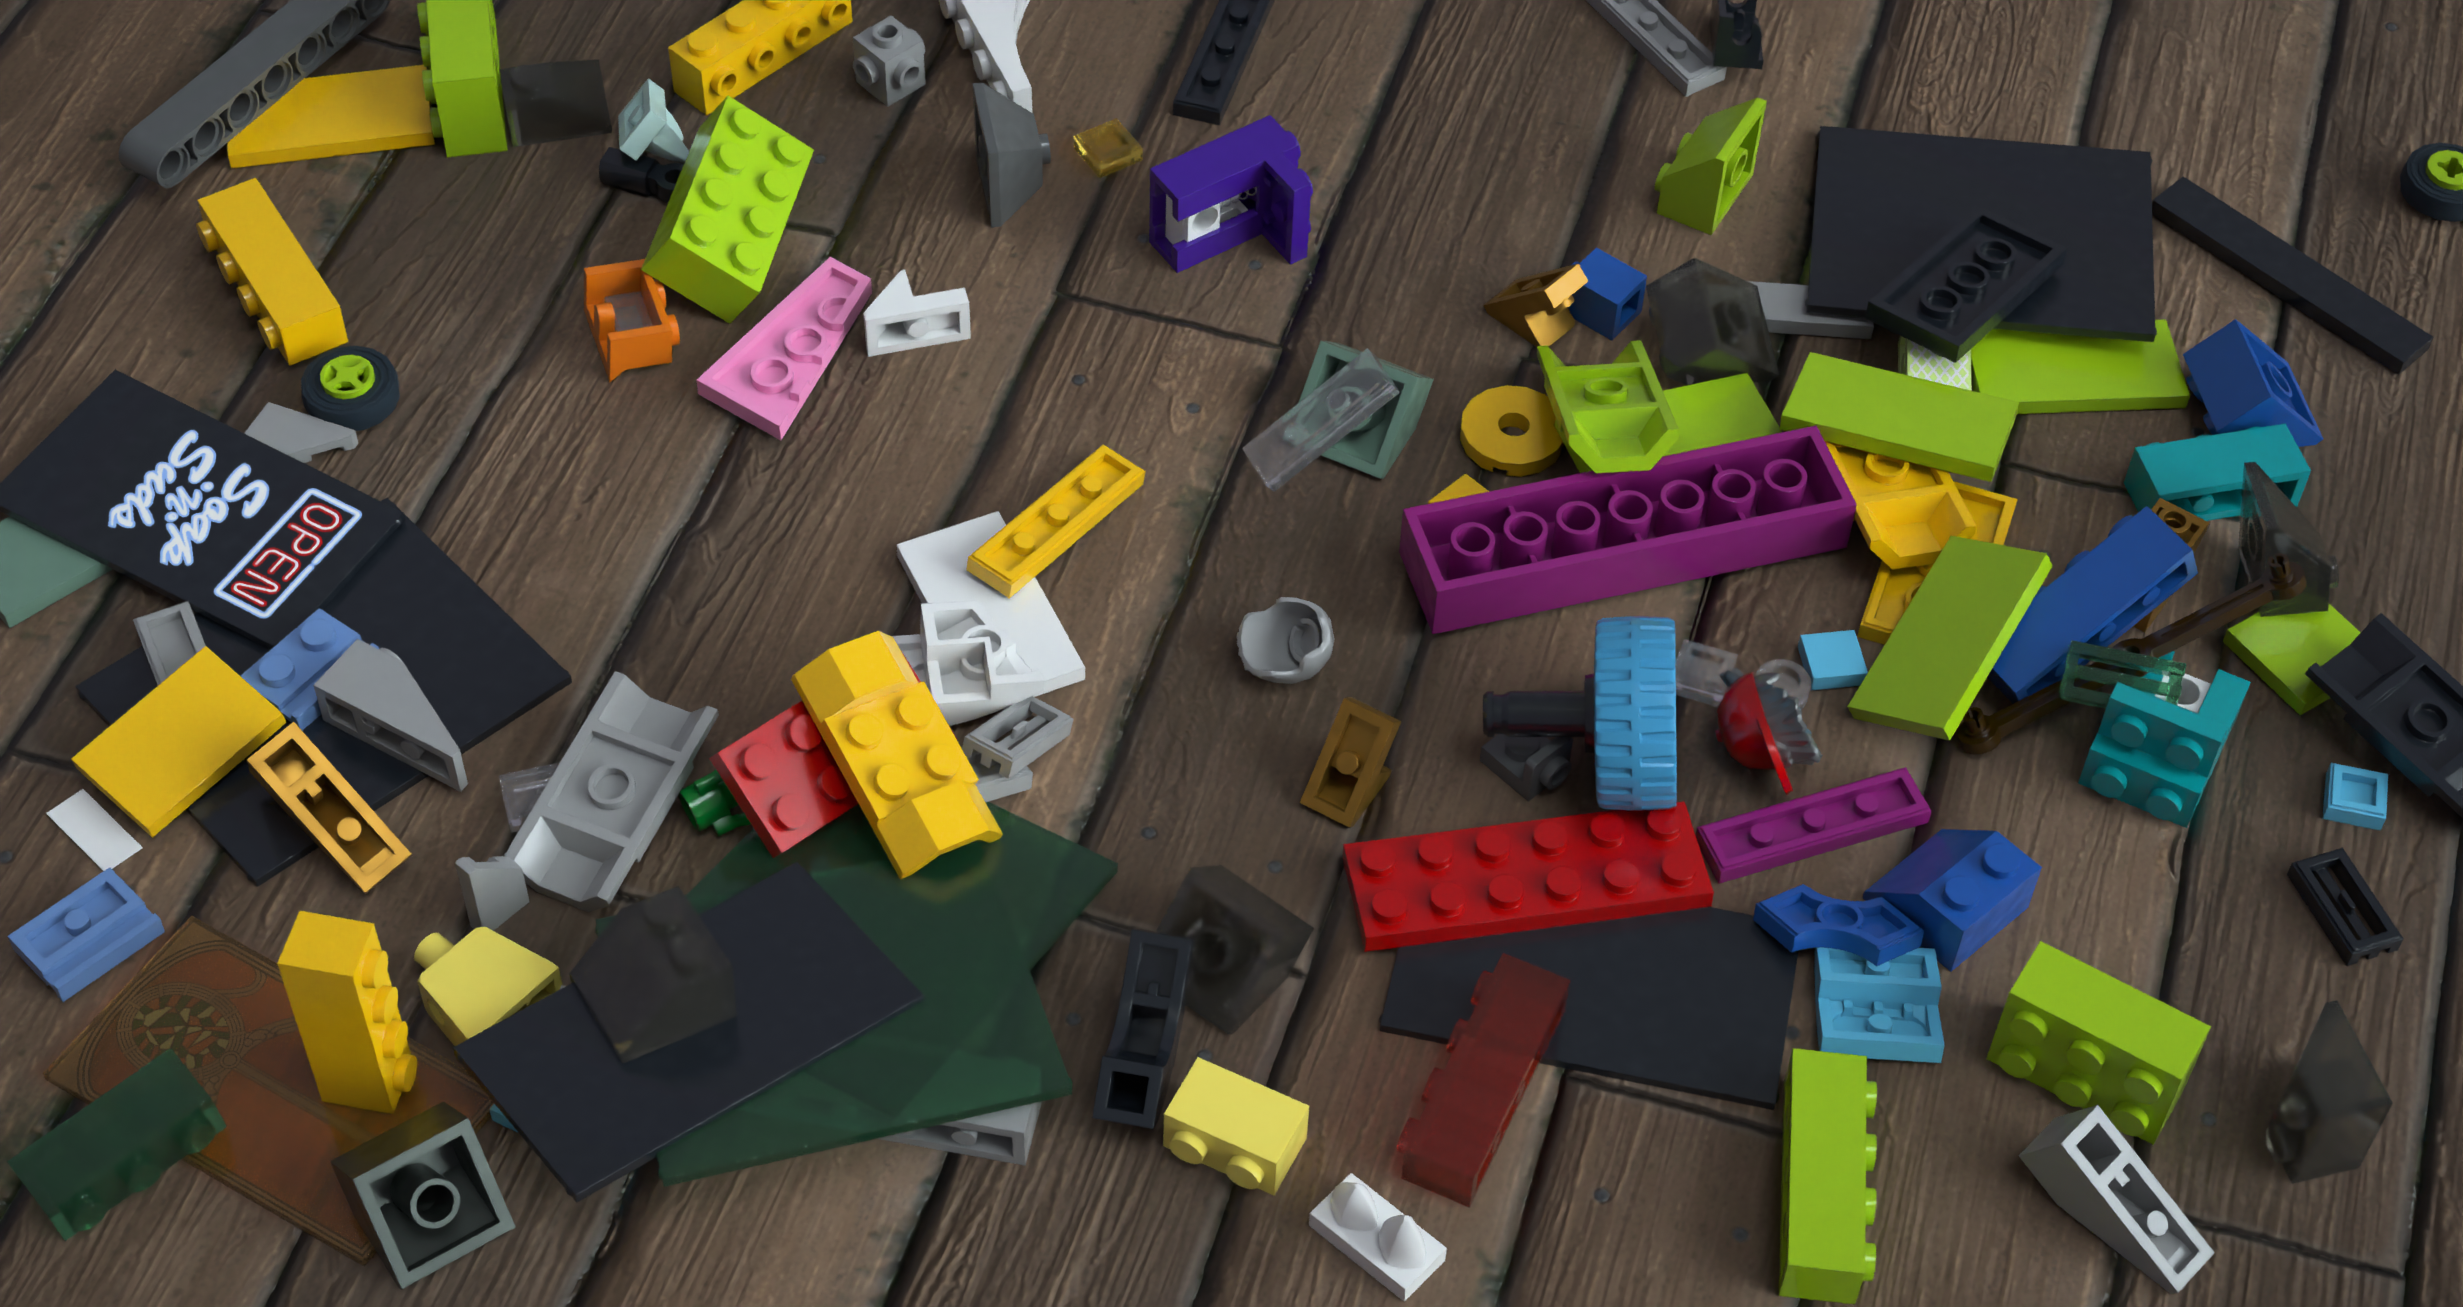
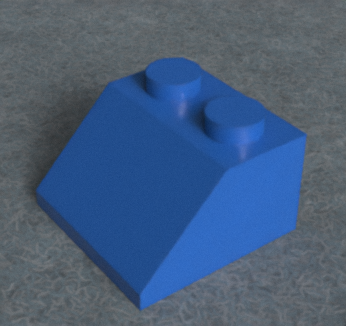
(2247, 385)
(1960, 890)

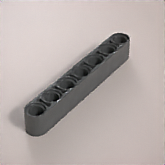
(242, 86)

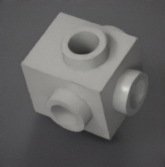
(889, 60)

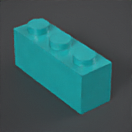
(2207, 470)

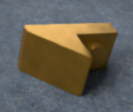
(1539, 304)
(1351, 762)

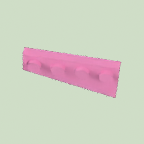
(786, 353)

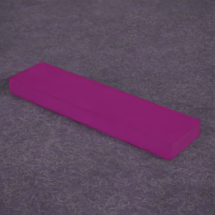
(1812, 825)

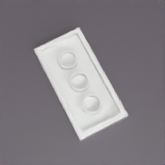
(939, 574)

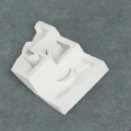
(967, 661)

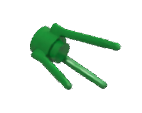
(709, 804)

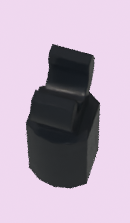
(639, 175)

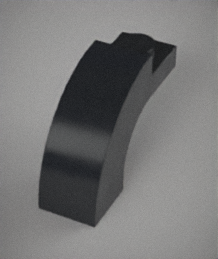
(1146, 1030)

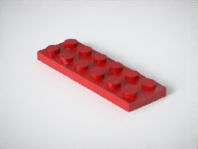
(1525, 876)

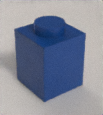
(1610, 296)

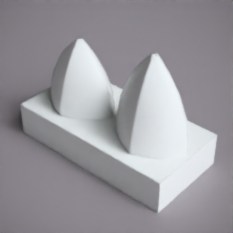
(1377, 1236)

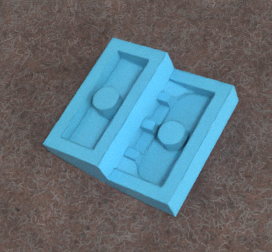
(1881, 1008)

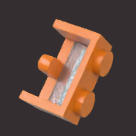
(628, 317)

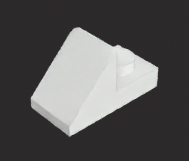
(907, 322)

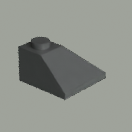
(1007, 152)

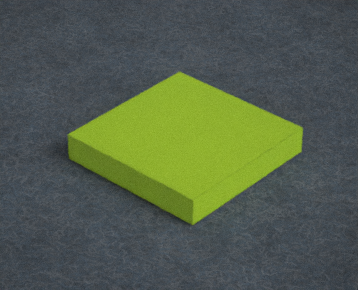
(2286, 646)

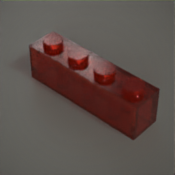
(1483, 1080)

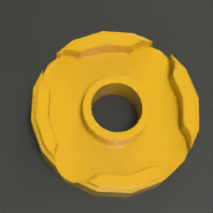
(1516, 408)

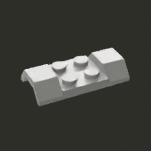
(608, 795)

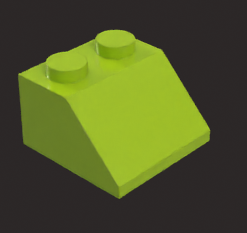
(1711, 167)

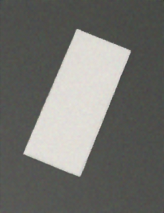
(94, 830)

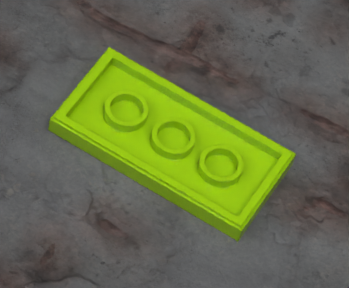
(2079, 371)
(1711, 415)
(1901, 416)
(1950, 637)

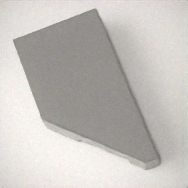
(299, 433)
(491, 890)

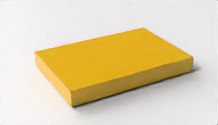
(178, 741)

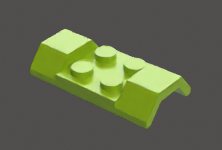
(1611, 411)

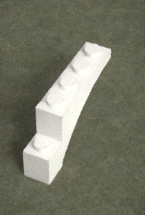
(991, 35)

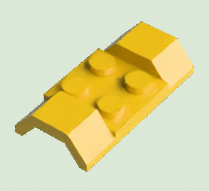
(1903, 506)
(895, 751)

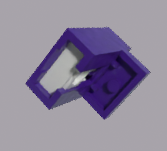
(1230, 195)

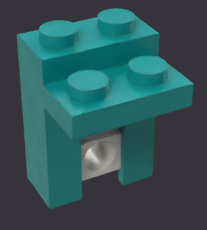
(2162, 751)

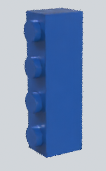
(2094, 601)

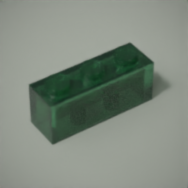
(118, 1144)

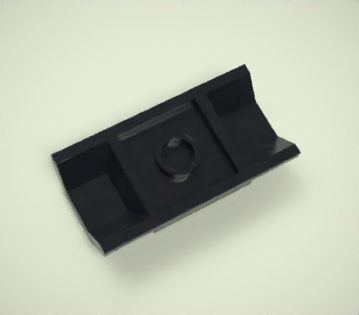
(2401, 706)

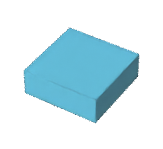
(1832, 659)
(2355, 796)

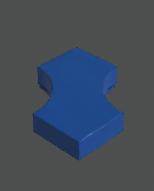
(1865, 928)

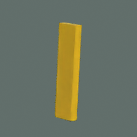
(1055, 521)

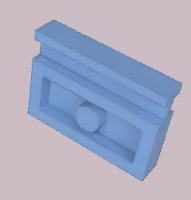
(297, 663)
(86, 934)

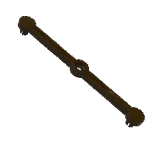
(2277, 582)

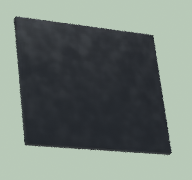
(1898, 193)
(406, 599)

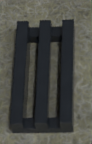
(2335, 908)

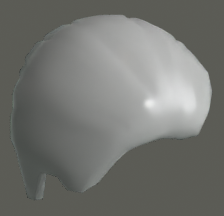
(1286, 641)

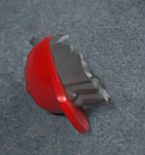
(1763, 725)

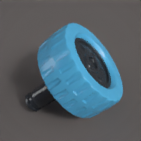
(1621, 712)

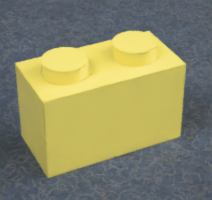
(1235, 1126)

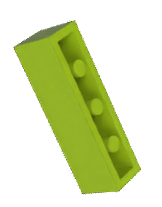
(1825, 1177)

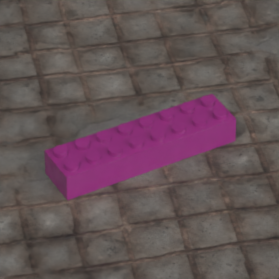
(1625, 530)

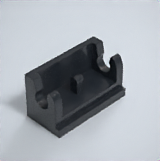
(1735, 34)

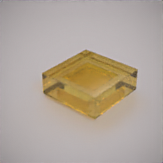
(1108, 148)

